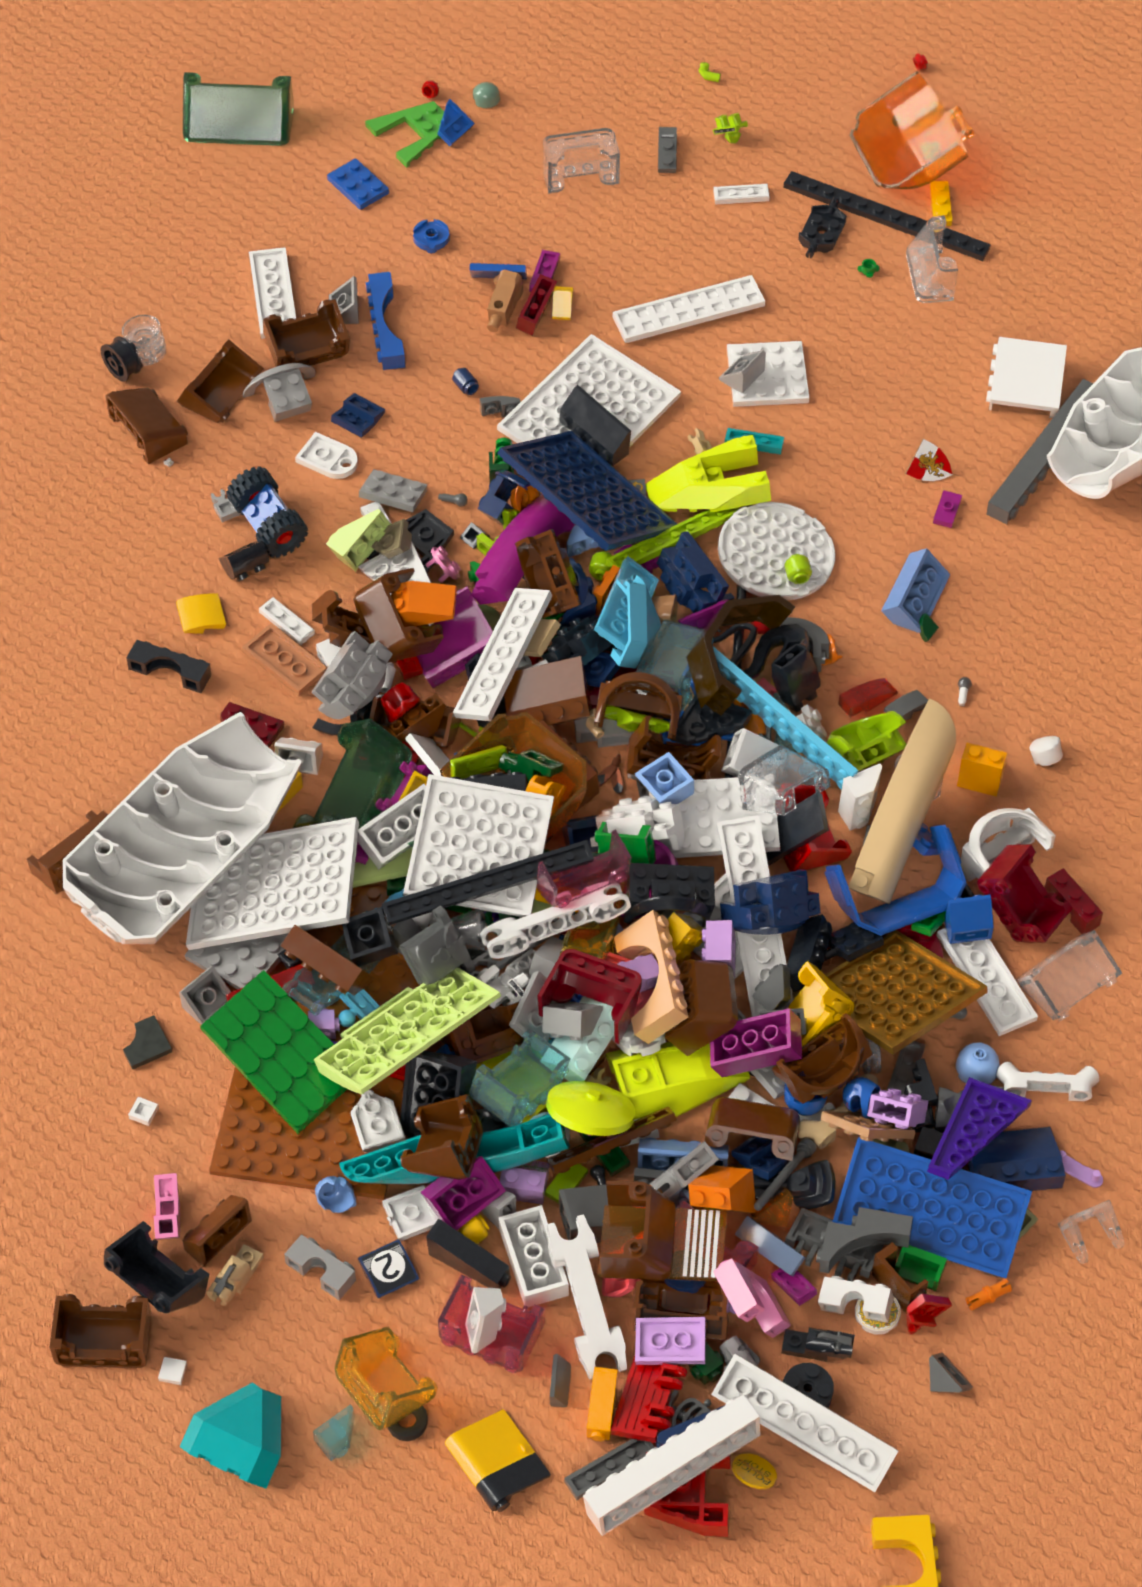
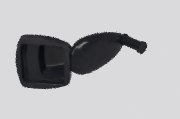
(810, 1185)

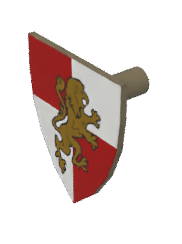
(929, 463)

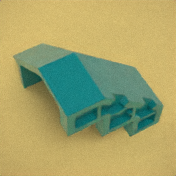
(239, 1434)

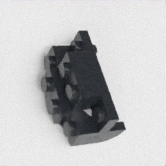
(579, 639)

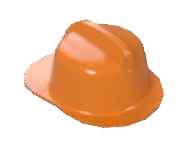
(522, 498)

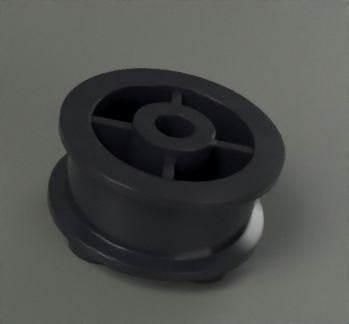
(121, 358)
(813, 1379)

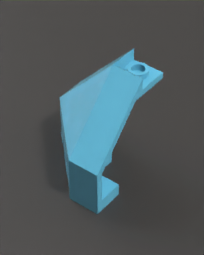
(642, 623)

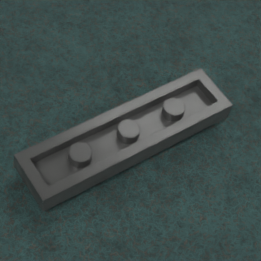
(601, 1468)

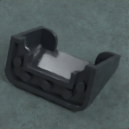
(153, 1274)

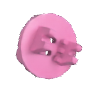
(440, 557)

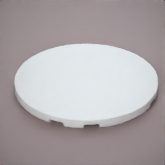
(762, 539)

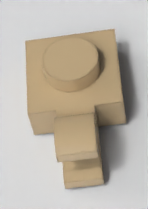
(699, 442)

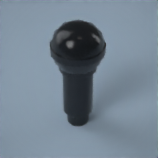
(598, 1173)

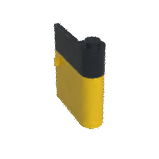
(496, 1459)

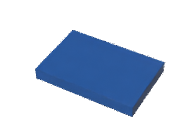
(480, 270)

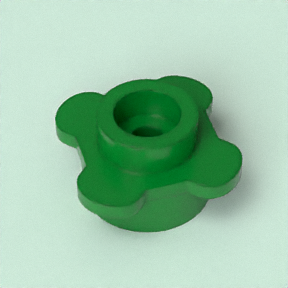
(868, 267)

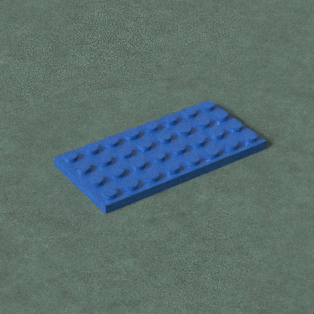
(960, 1218)

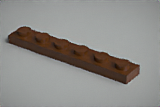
(603, 1144)

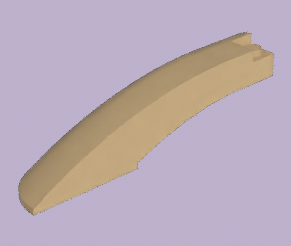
(905, 804)

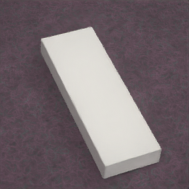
(741, 194)
(286, 621)

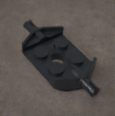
(822, 218)

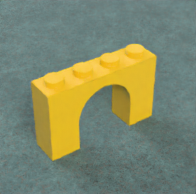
(913, 1534)

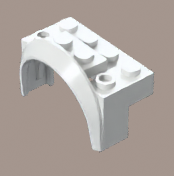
(1024, 830)

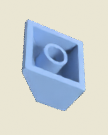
(667, 780)

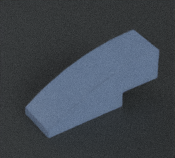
(770, 1246)

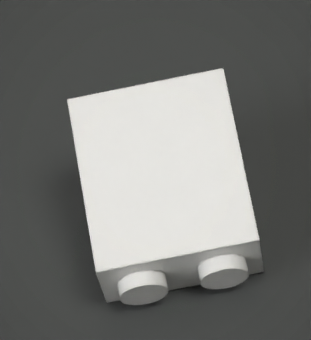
(745, 749)

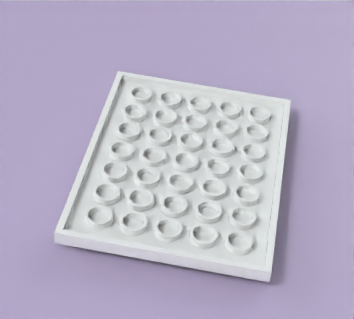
(605, 374)
(278, 883)

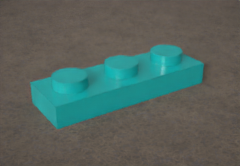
(765, 442)

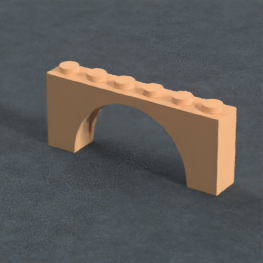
(667, 1003)

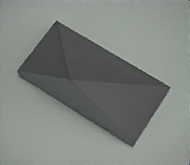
(945, 1376)

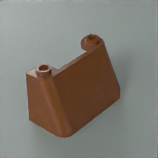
(220, 383)
(147, 421)
(754, 1120)
(447, 1140)

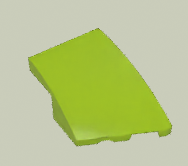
(631, 720)

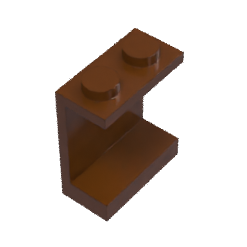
(885, 1274)

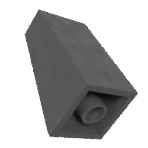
(585, 1201)

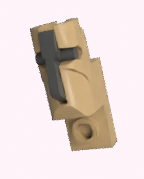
(235, 1274)

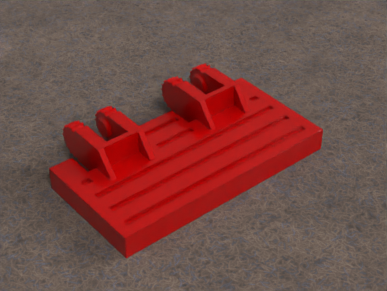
(644, 1398)

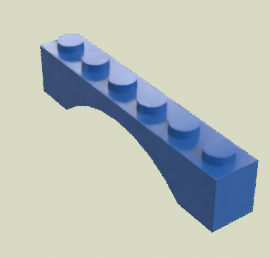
(390, 346)

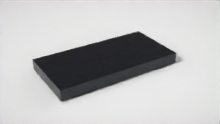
(800, 826)

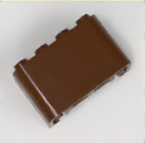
(307, 338)
(99, 1334)

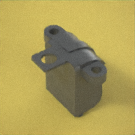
(437, 950)

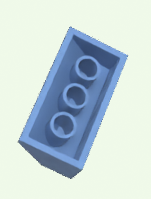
(916, 590)
(664, 1153)

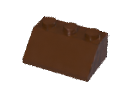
(217, 1229)

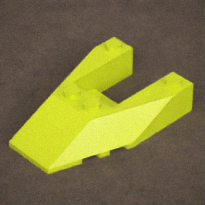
(701, 484)

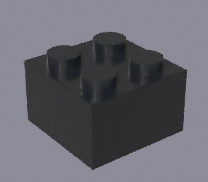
(369, 937)

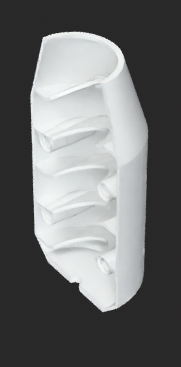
(177, 832)

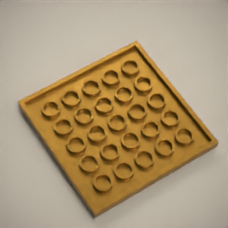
(903, 991)

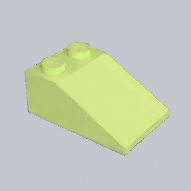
(354, 541)

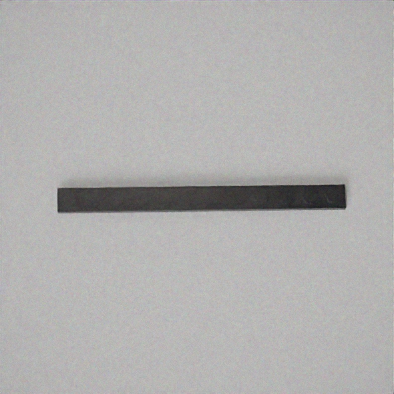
(882, 214)

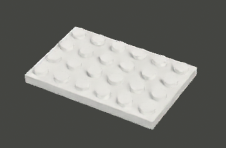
(711, 803)

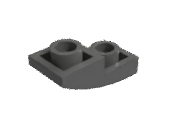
(498, 404)
(908, 704)

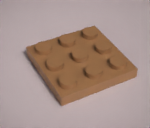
(868, 1129)

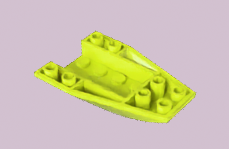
(669, 1079)

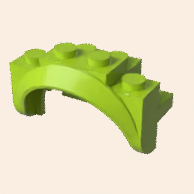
(869, 740)

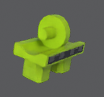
(730, 128)

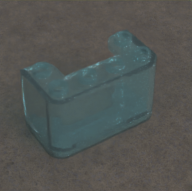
(668, 658)
(520, 1080)

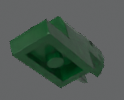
(529, 763)

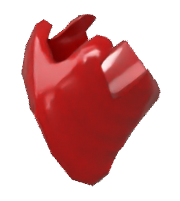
(398, 701)

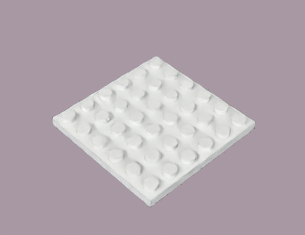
(473, 830)

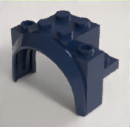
(782, 908)

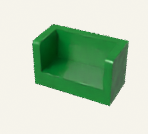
(917, 1264)

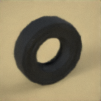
(414, 1431)

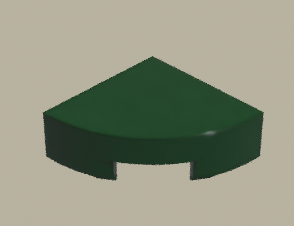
(927, 626)

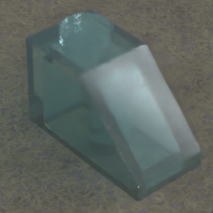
(335, 1434)

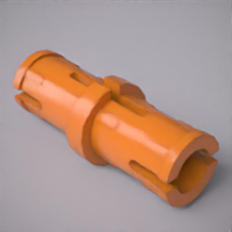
(988, 1294)

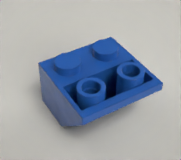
(969, 919)

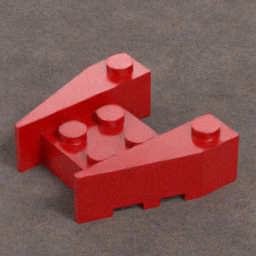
(688, 1509)

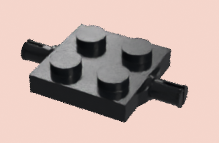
(852, 942)

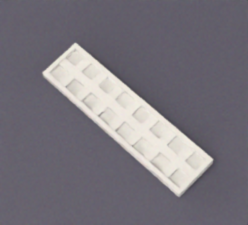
(688, 309)

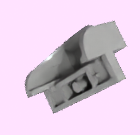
(359, 670)

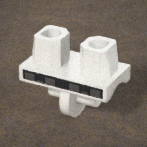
(517, 984)

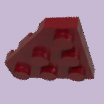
(263, 725)

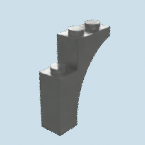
(867, 1229)

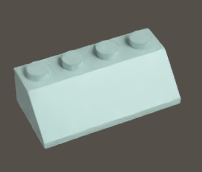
(587, 1051)

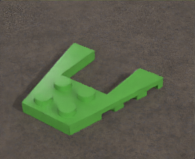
(422, 119)

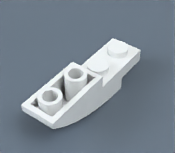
(519, 966)

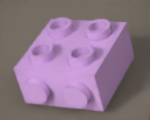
(897, 1108)

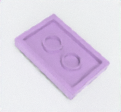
(670, 1340)

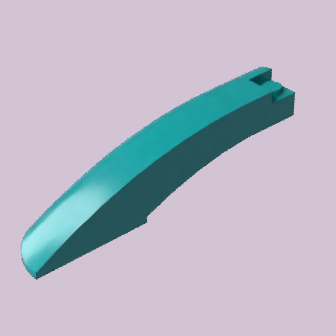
(499, 1148)

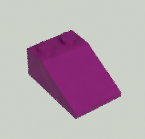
(461, 1200)

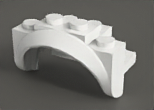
(630, 816)

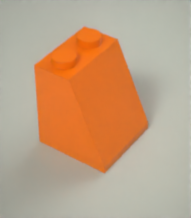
(724, 1189)

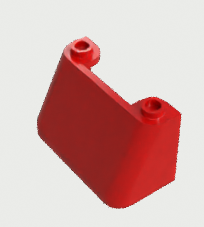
(822, 849)

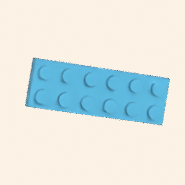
(614, 615)

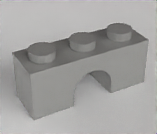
(307, 1254)

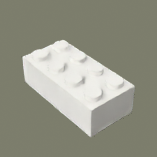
(390, 831)
(527, 1249)

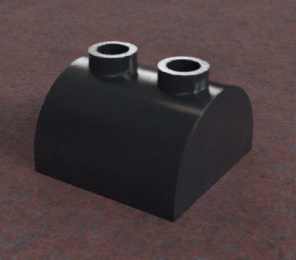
(245, 559)

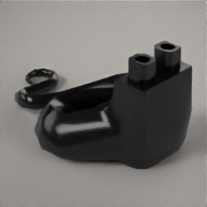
(794, 668)

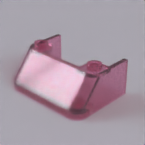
(582, 880)

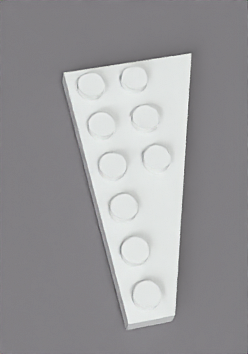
(409, 559)

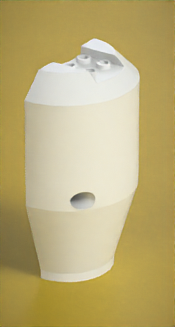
(1103, 432)

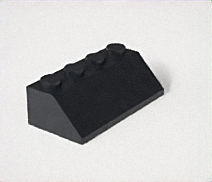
(595, 426)

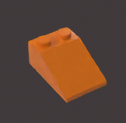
(424, 602)

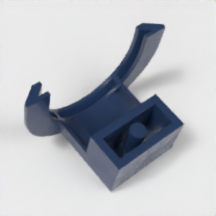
(499, 493)

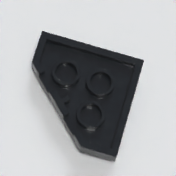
(702, 724)

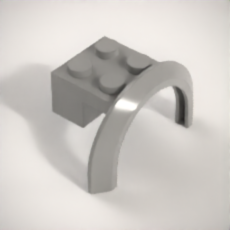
(284, 389)

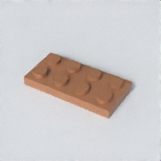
(284, 659)

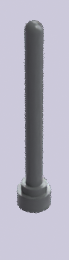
(804, 1150)

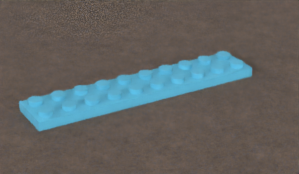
(784, 722)

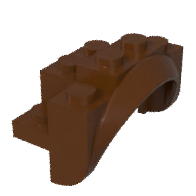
(549, 568)
(337, 620)
(823, 1064)

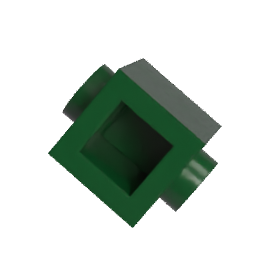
(711, 1369)

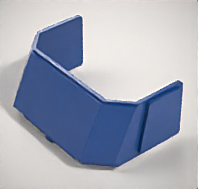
(910, 907)

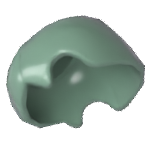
(486, 95)

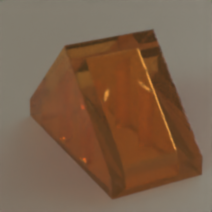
(776, 1210)

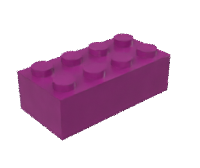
(757, 1043)

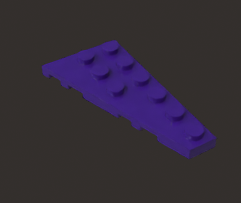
(976, 1120)

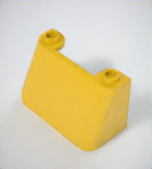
(821, 1002)

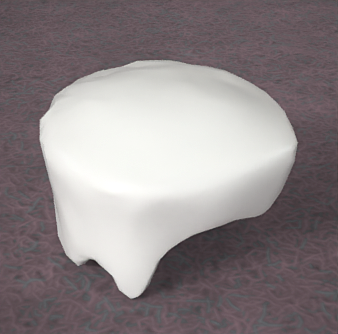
(1046, 750)

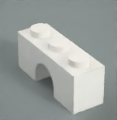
(838, 1292)

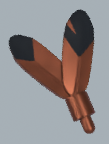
(614, 773)

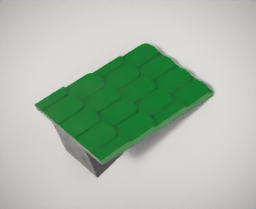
(275, 1050)

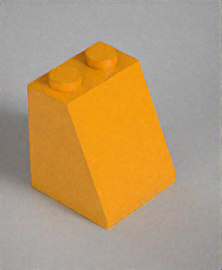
(982, 769)

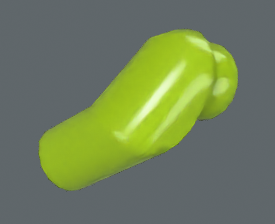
(707, 74)

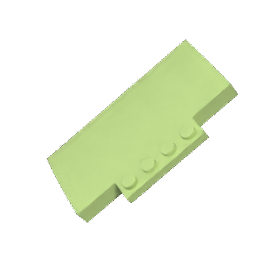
(403, 1030)

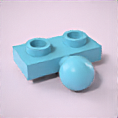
(359, 1005)

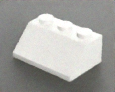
(859, 797)

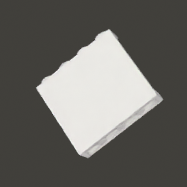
(1027, 374)

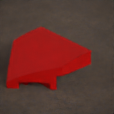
(924, 1310)

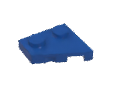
(453, 123)

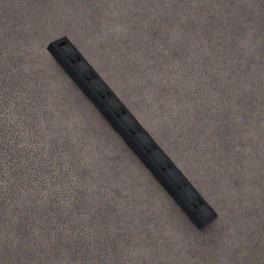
(486, 882)

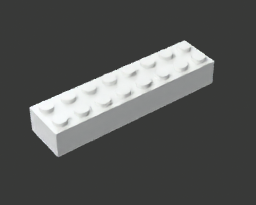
(672, 1464)

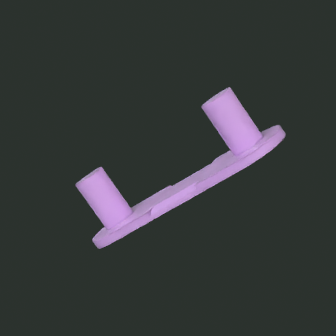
(1085, 1174)

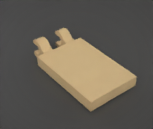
(542, 637)

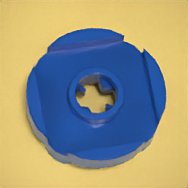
(431, 243)

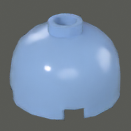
(977, 1062)

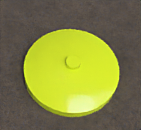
(590, 1108)

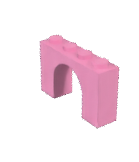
(751, 1297)

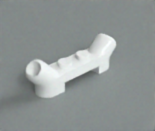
(1078, 1085)

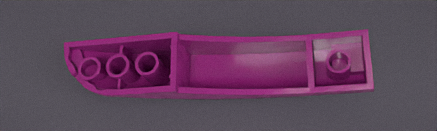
(501, 567)

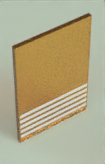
(697, 1238)

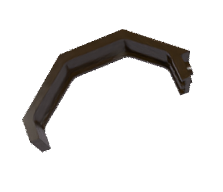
(708, 682)

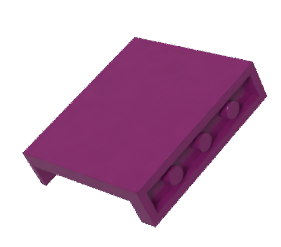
(462, 640)

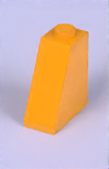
(602, 1404)

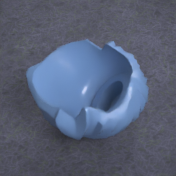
(335, 1194)

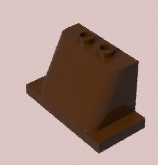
(485, 1034)

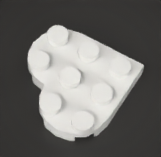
(633, 1044)

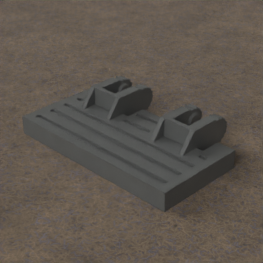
(808, 1230)

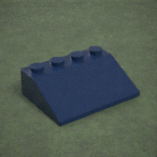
(1022, 1159)

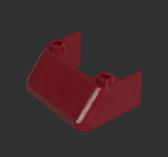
(596, 980)

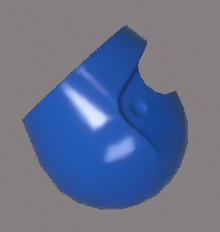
(858, 1094)

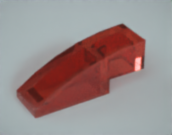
(866, 696)

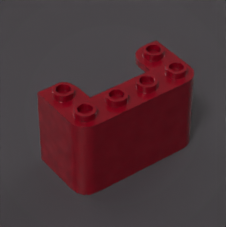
(1020, 897)

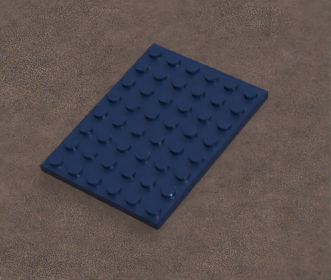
(587, 489)

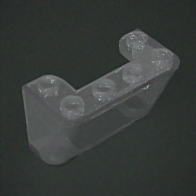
(773, 778)

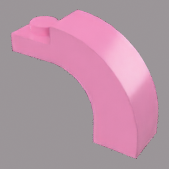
(167, 1207)

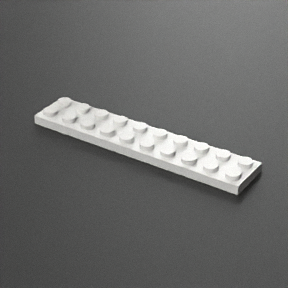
(747, 861)

